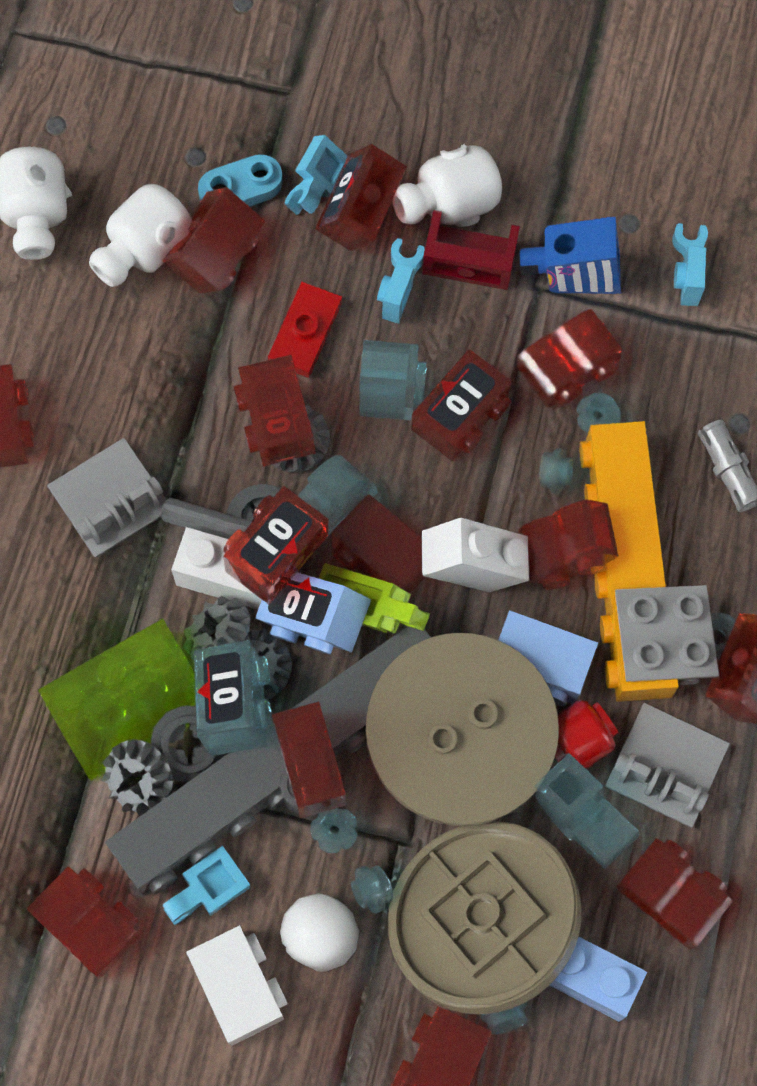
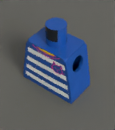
(578, 257)

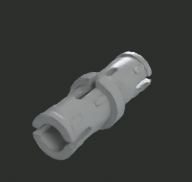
(730, 465)

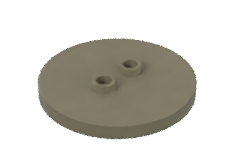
(461, 729)
(484, 917)

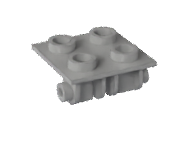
(109, 497)
(666, 634)
(667, 765)

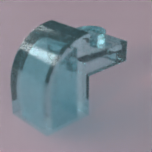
(336, 489)
(581, 812)

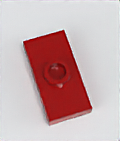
(306, 327)

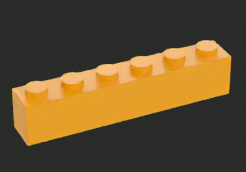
(623, 479)

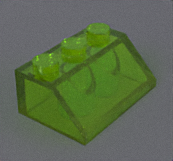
(120, 695)

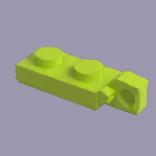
(388, 602)

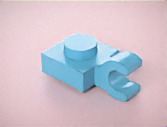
(319, 173)
(690, 273)
(396, 289)
(211, 883)

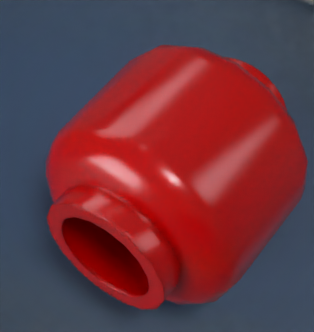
(585, 733)

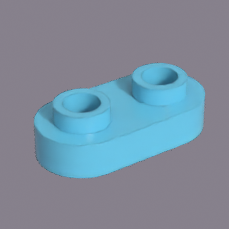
(241, 181)

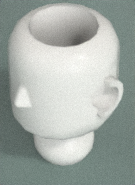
(457, 183)
(32, 198)
(141, 234)

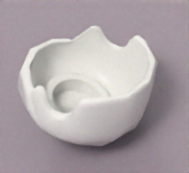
(319, 932)

